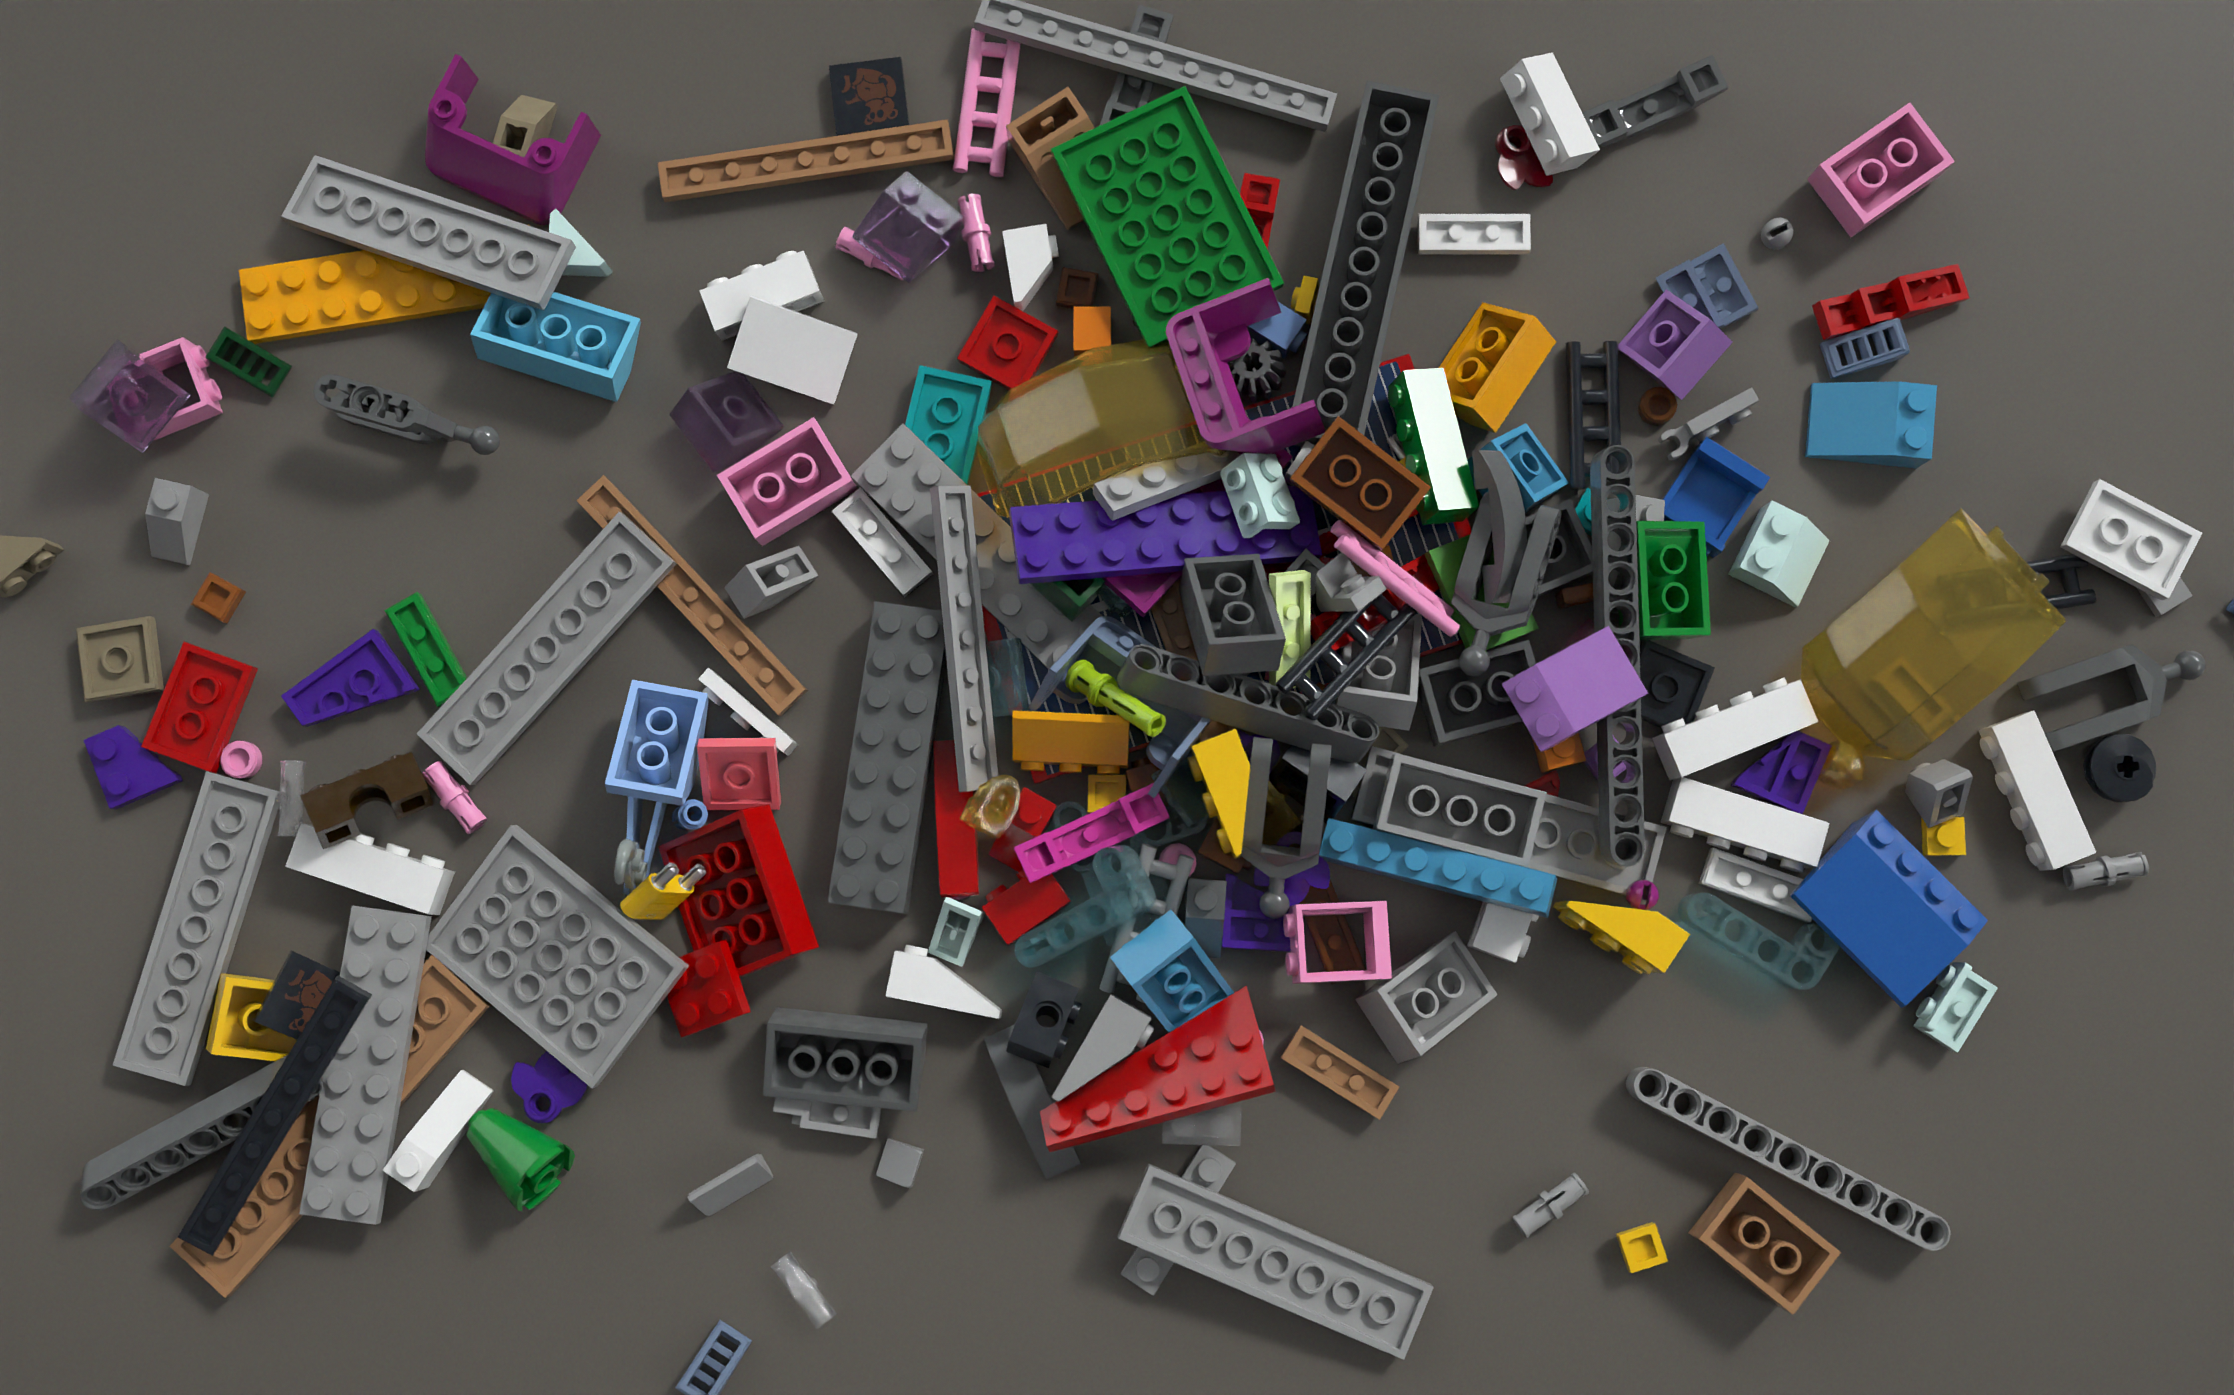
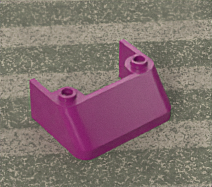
(521, 185)
(1202, 346)

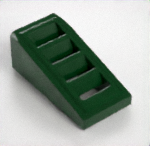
(223, 344)

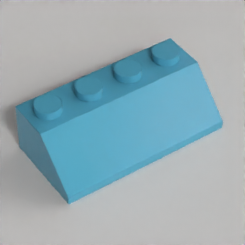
(563, 344)

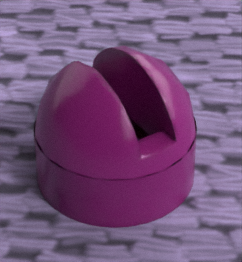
(1635, 894)

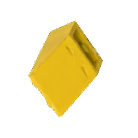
(1225, 774)
(1641, 936)

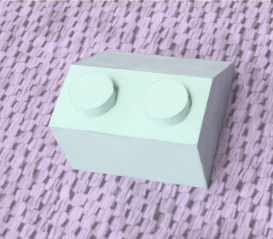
(1780, 553)

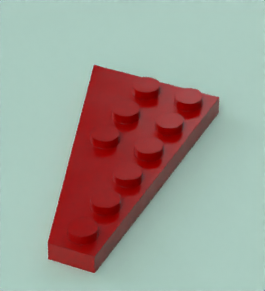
(1185, 1072)

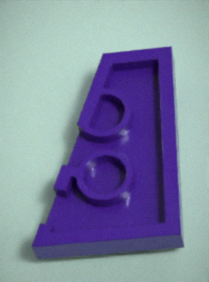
(350, 682)

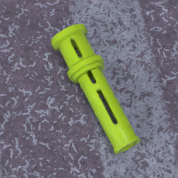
(1104, 691)

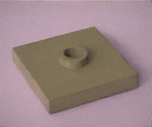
(119, 659)

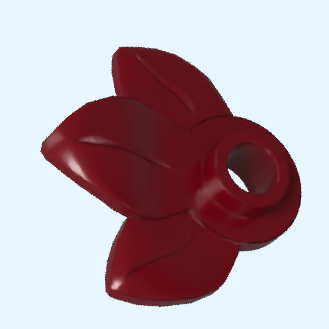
(1519, 163)

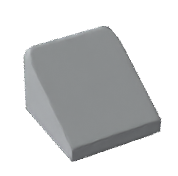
(900, 1163)

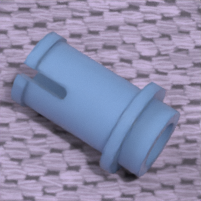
(697, 819)

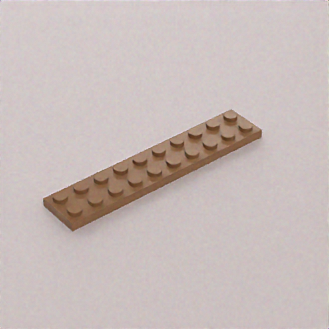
(442, 1018)

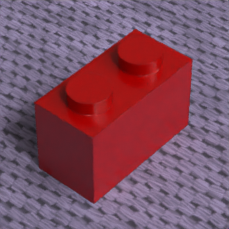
(1024, 905)

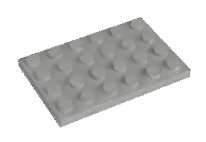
(554, 956)

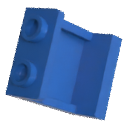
(1713, 490)

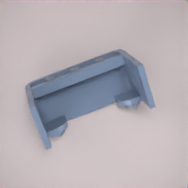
(1107, 646)

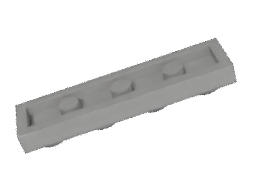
(1158, 482)
(1208, 1169)

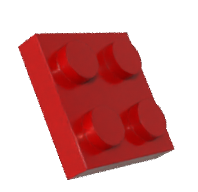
(1007, 344)
(707, 990)

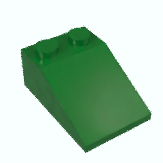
(1672, 580)

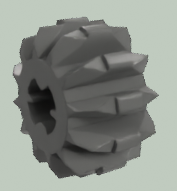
(1268, 374)

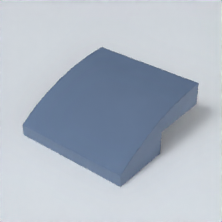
(1711, 287)

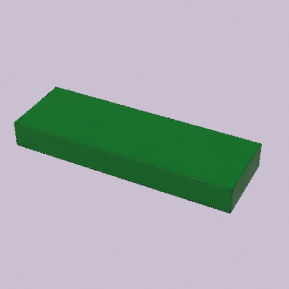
(427, 647)

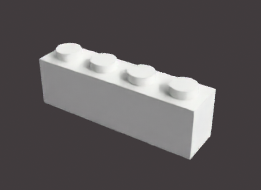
(1735, 729)
(2036, 792)
(1744, 823)
(374, 870)

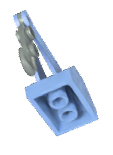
(654, 762)

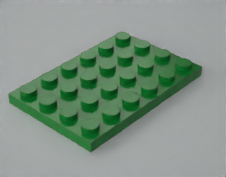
(1163, 211)

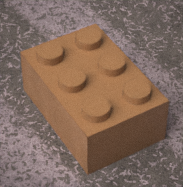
(1764, 1243)

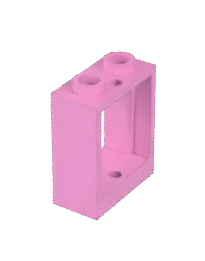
(209, 392)
(1376, 941)

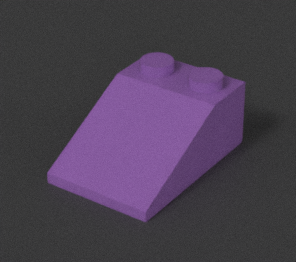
(1574, 688)

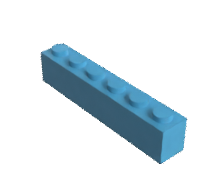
(1438, 867)

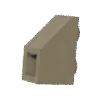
(524, 124)
(23, 559)

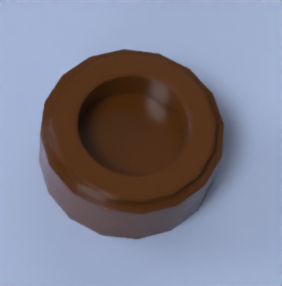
(1657, 406)

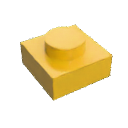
(1305, 298)
(1105, 790)
(1944, 838)
(1641, 1247)

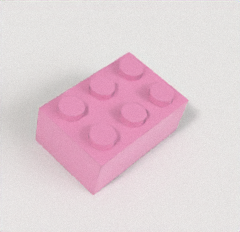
(1880, 169)
(787, 482)

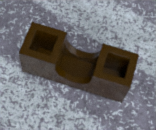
(335, 804)

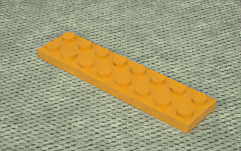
(345, 294)

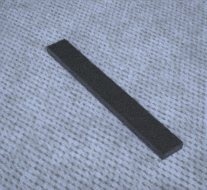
(275, 1115)

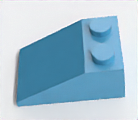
(1872, 422)
(1171, 972)

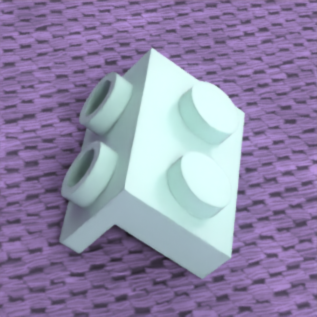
(1259, 494)
(1954, 1005)

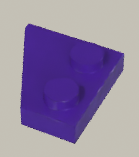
(126, 768)
(1786, 772)
(1246, 924)

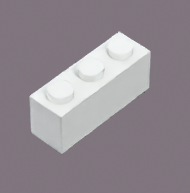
(1549, 113)
(785, 283)

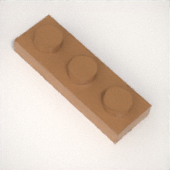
(1339, 1072)

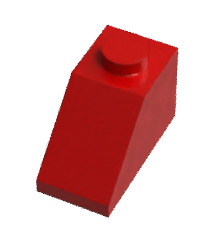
(1030, 821)

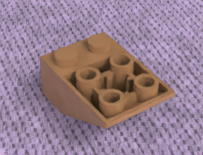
(1034, 136)

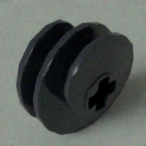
(2102, 772)

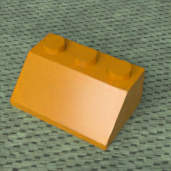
(1494, 363)
(1070, 741)

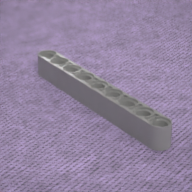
(1804, 1163)

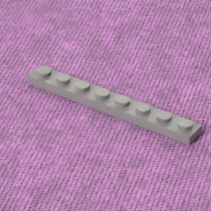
(964, 635)

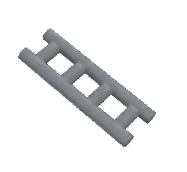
(1179, 875)

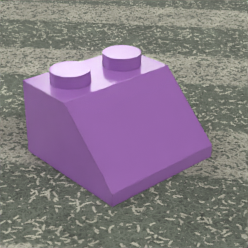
(1674, 344)

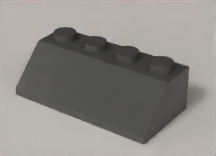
(844, 1059)

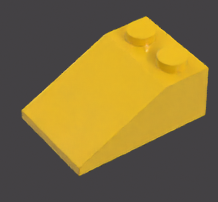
(233, 1023)

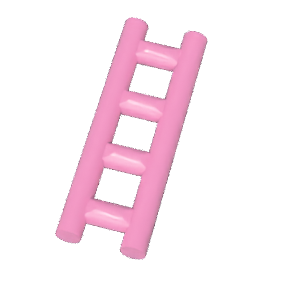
(969, 117)
(1394, 578)

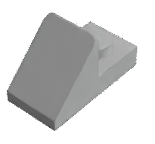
(1342, 588)

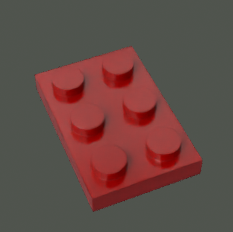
(199, 707)

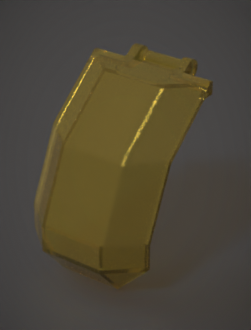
(1086, 425)
(1928, 641)

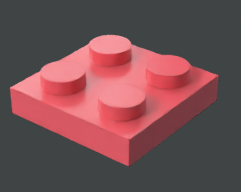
(739, 773)

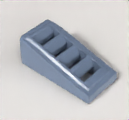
(1895, 338)
(702, 1357)

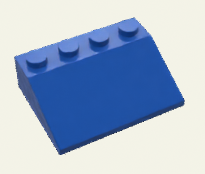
(1888, 907)

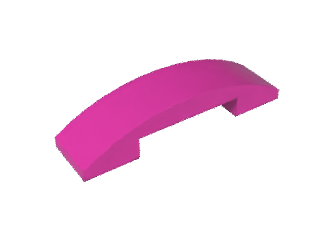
(1090, 834)

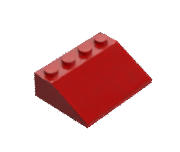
(746, 890)

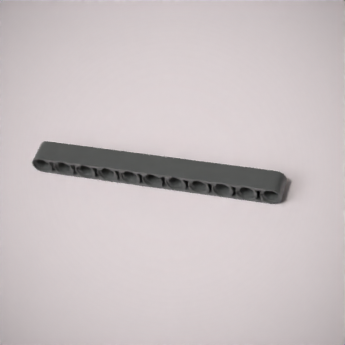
(1625, 600)

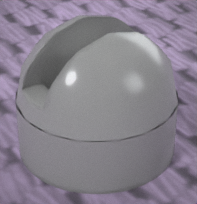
(1780, 240)

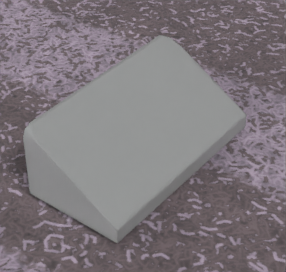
(731, 1185)

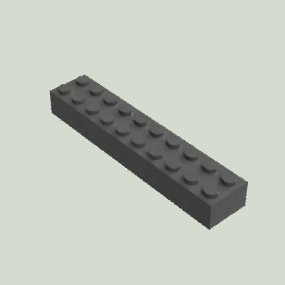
(1365, 254)

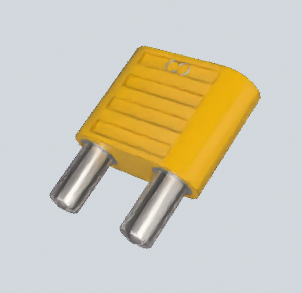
(661, 893)

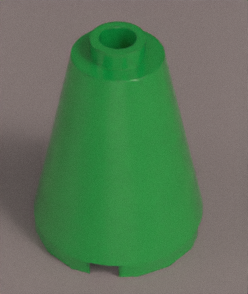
(519, 1156)

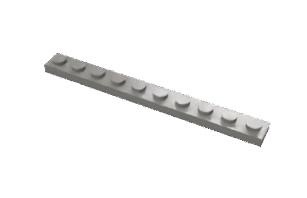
(1157, 62)

